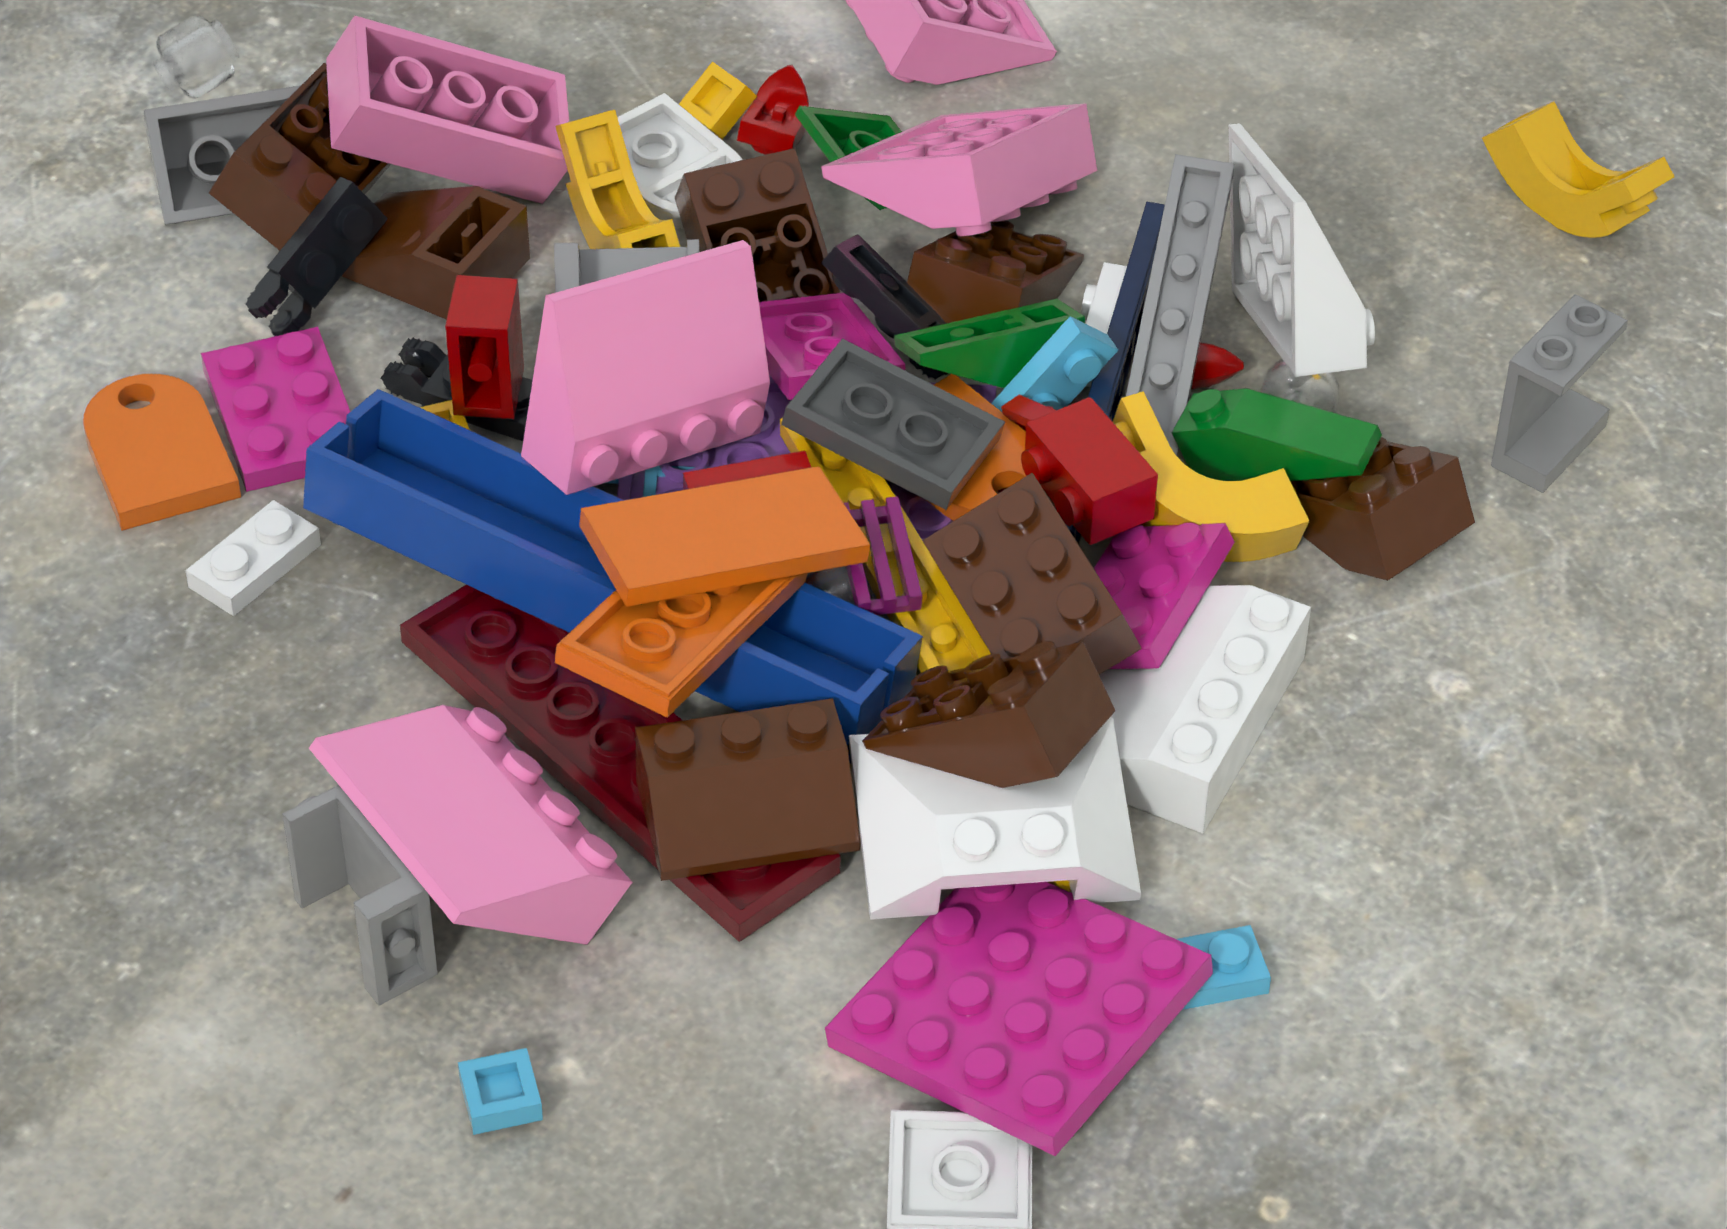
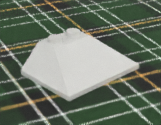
(951, 832)

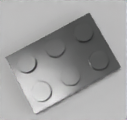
(893, 423)

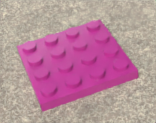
(1020, 1006)

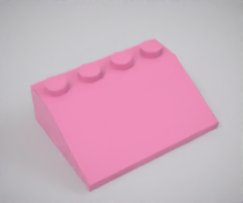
(952, 37)
(973, 165)
(647, 369)
(477, 823)

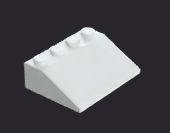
(1289, 271)
(1202, 711)

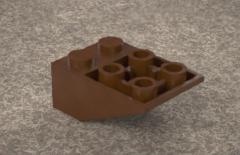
(290, 165)
(770, 210)
(441, 236)
(991, 271)
(1390, 513)
(999, 716)

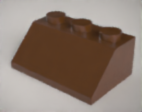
(746, 789)

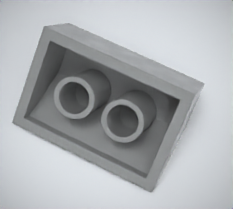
(195, 143)

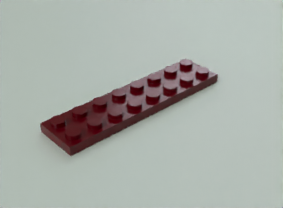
(584, 740)

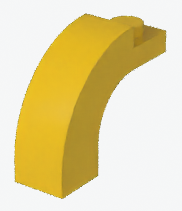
(1563, 183)
(605, 188)
(1258, 511)

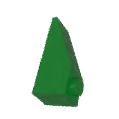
(990, 345)
(1255, 433)

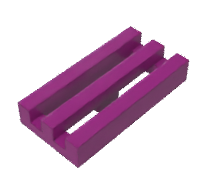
(870, 518)

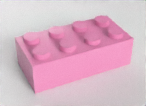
(446, 110)

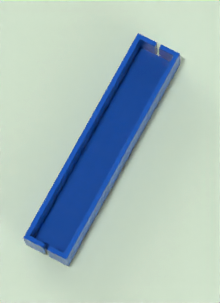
(518, 537)

